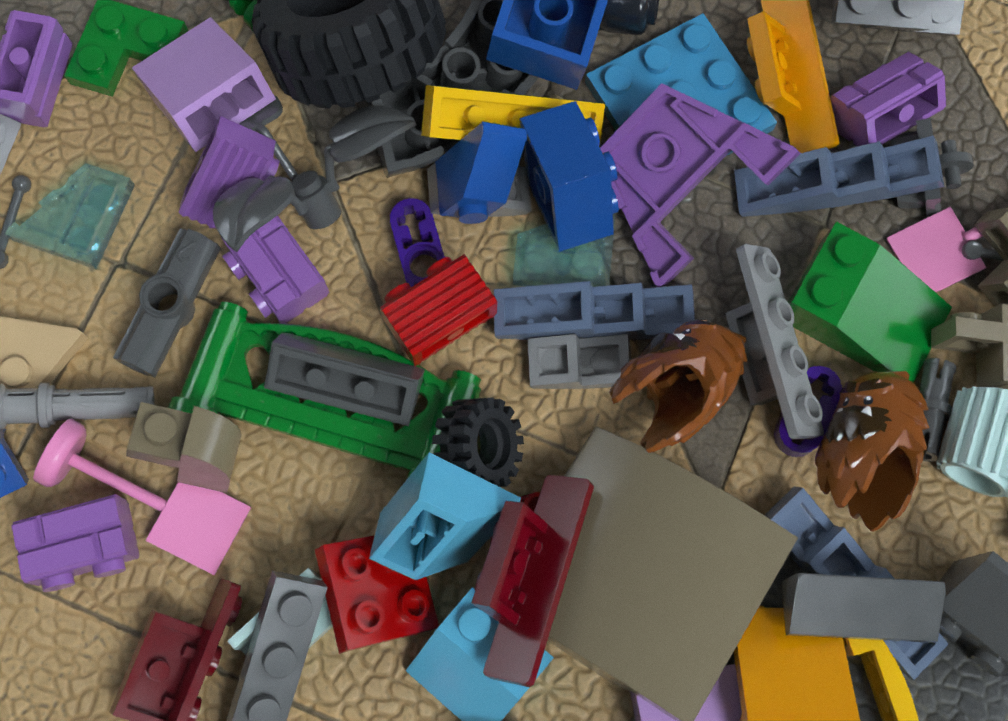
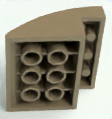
(662, 575)

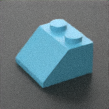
(454, 665)

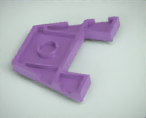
(666, 153)

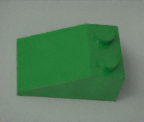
(867, 304)

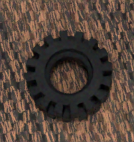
(496, 435)

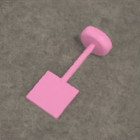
(935, 250)
(192, 523)

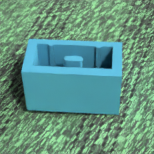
(437, 519)

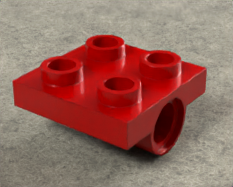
(370, 600)

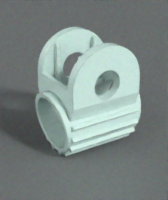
(977, 441)

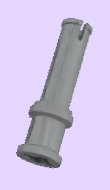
(48, 404)

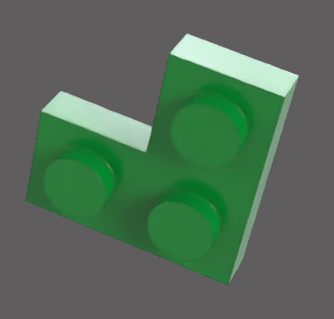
(113, 36)

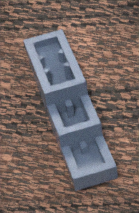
(842, 178)
(591, 310)
(833, 551)

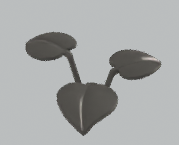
(256, 202)

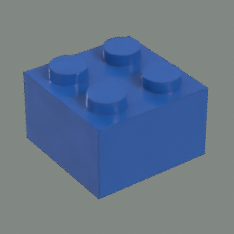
(547, 37)
(570, 175)

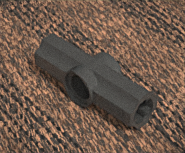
(154, 330)

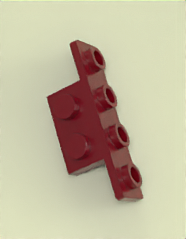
(527, 575)
(174, 660)

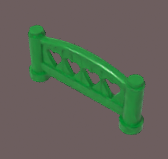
(223, 384)

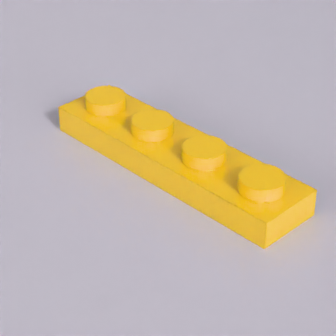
(457, 111)

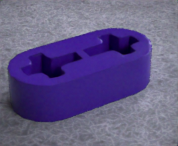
(828, 404)

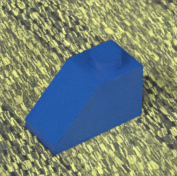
(479, 172)

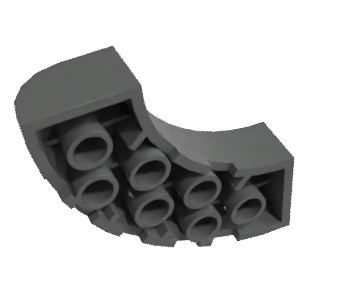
(458, 65)

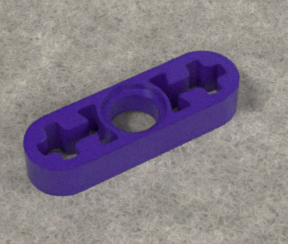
(403, 236)

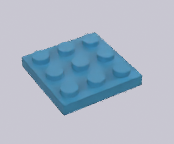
(687, 60)

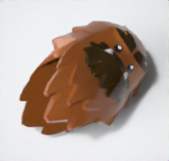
(685, 377)
(874, 447)

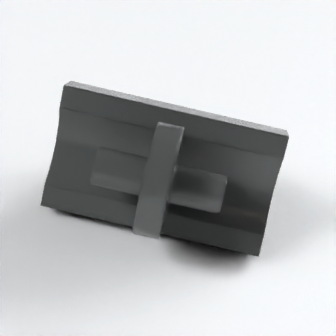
(952, 166)

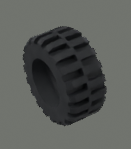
(347, 47)

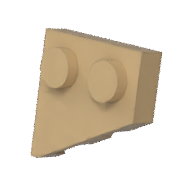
(35, 351)

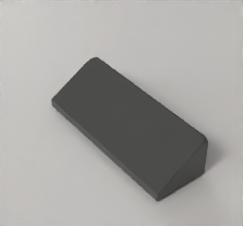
(343, 378)
(863, 607)

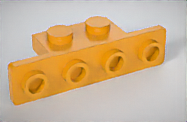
(792, 72)

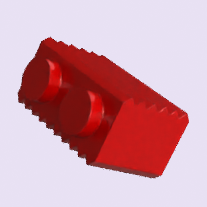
(438, 308)

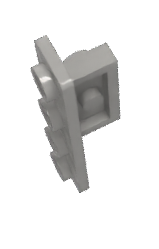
(775, 361)

